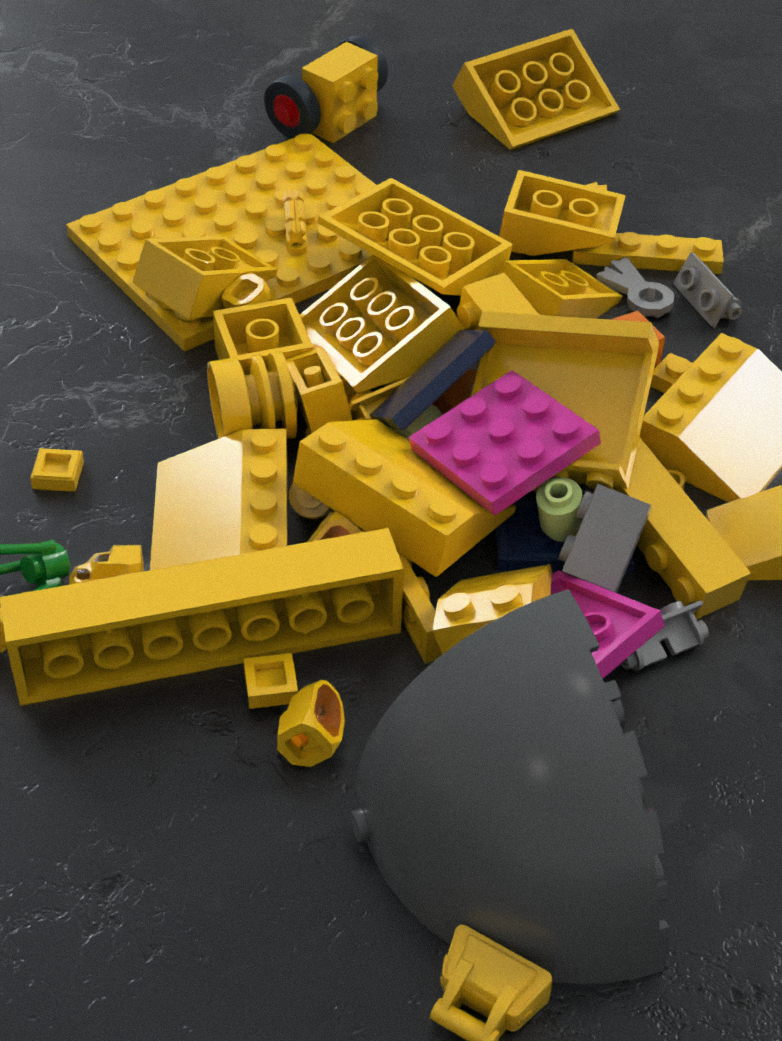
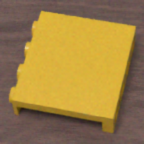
(588, 366)

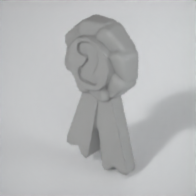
(647, 297)

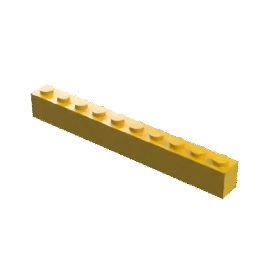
(676, 534)

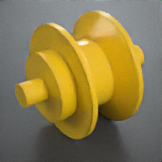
(306, 504)

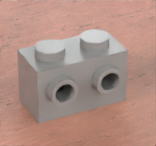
(605, 538)

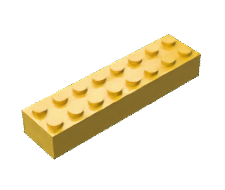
(202, 615)

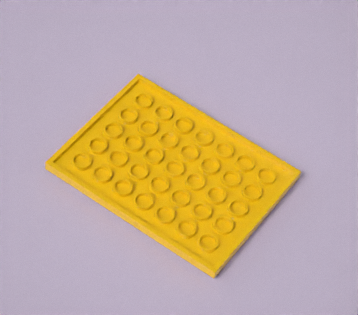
(246, 207)

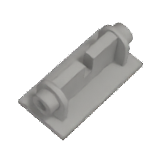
(706, 292)
(679, 634)

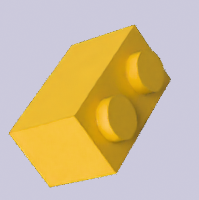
(318, 389)

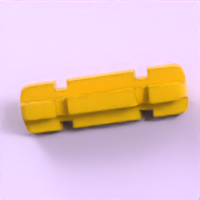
(295, 217)

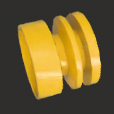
(252, 399)

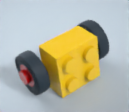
(334, 92)

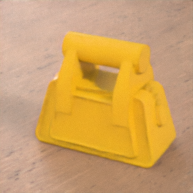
(491, 983)

